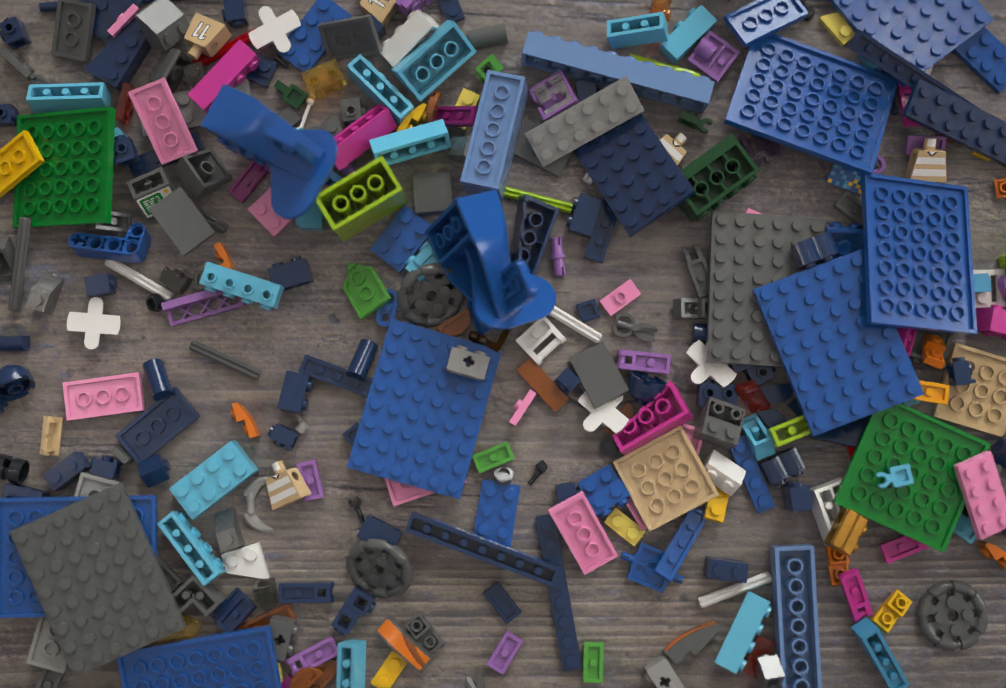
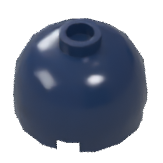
(15, 382)
(644, 387)

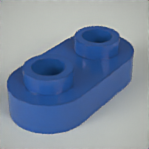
(388, 309)

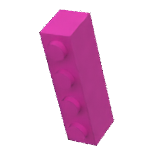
(229, 71)
(355, 138)

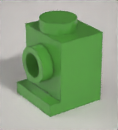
(492, 62)

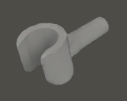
(302, 427)

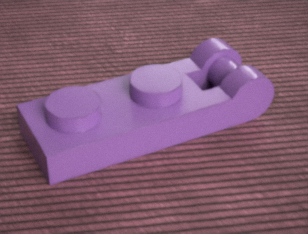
(644, 361)
(313, 655)

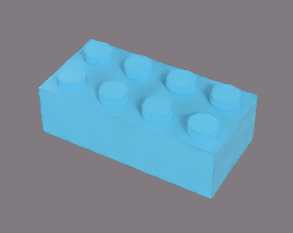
(434, 60)
(214, 479)

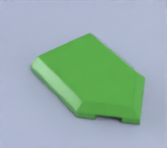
(365, 290)

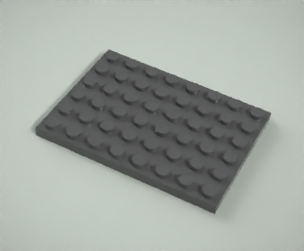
(743, 256)
(98, 579)

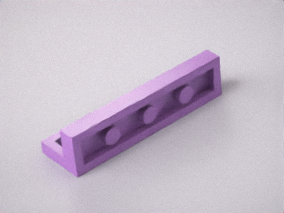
(197, 298)

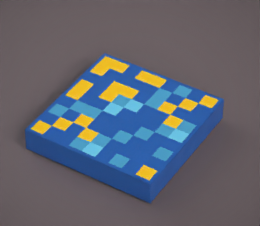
(845, 179)

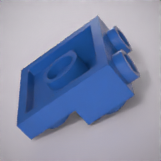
(846, 238)
(604, 491)

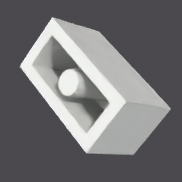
(724, 472)

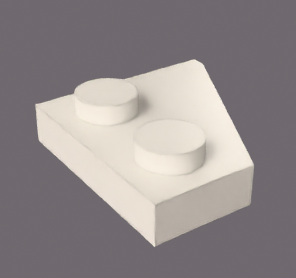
(246, 562)

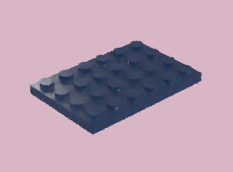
(634, 173)

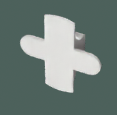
(274, 30)
(93, 323)
(719, 372)
(604, 415)

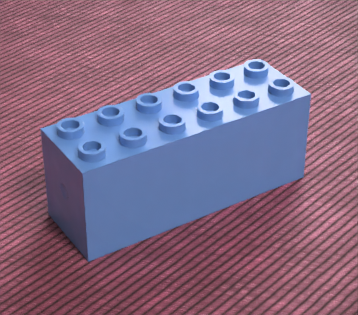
(495, 133)

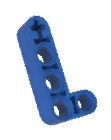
(104, 246)

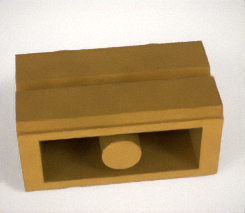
(846, 531)

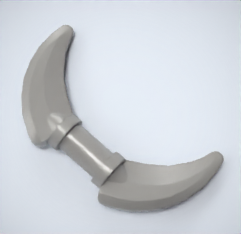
(250, 516)

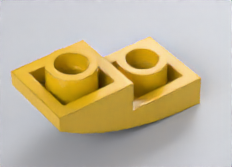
(415, 116)
(890, 610)

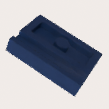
(264, 72)
(233, 611)

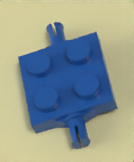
(642, 567)

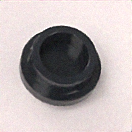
(154, 302)
(609, 446)

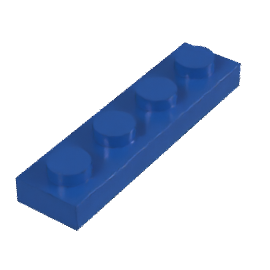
(753, 478)
(680, 544)

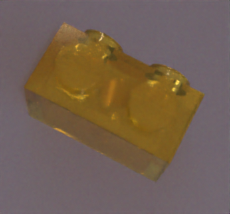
(323, 79)

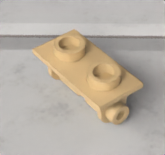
(51, 435)

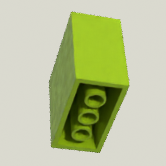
(361, 199)

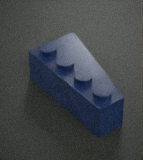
(121, 57)
(532, 230)

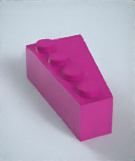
(992, 321)
(654, 420)

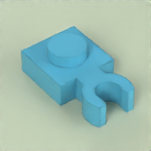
(897, 476)

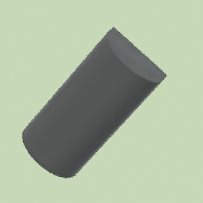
(488, 36)

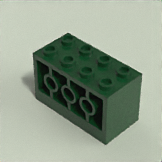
(725, 165)

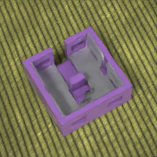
(554, 95)

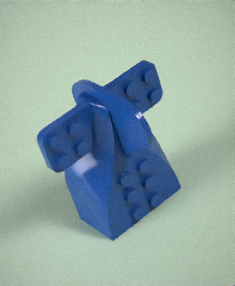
(297, 158)
(475, 245)

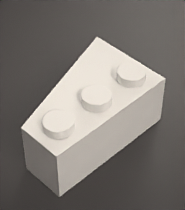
(408, 36)
(823, 508)

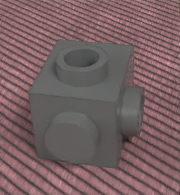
(352, 110)

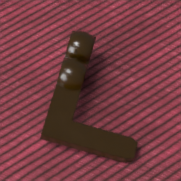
(481, 339)

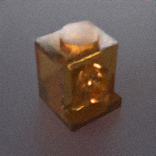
(661, 6)

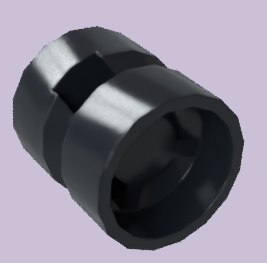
(13, 469)

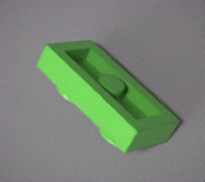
(493, 457)
(593, 662)

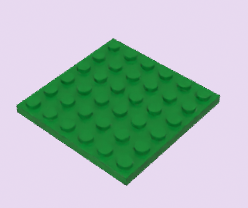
(77, 171)
(931, 448)

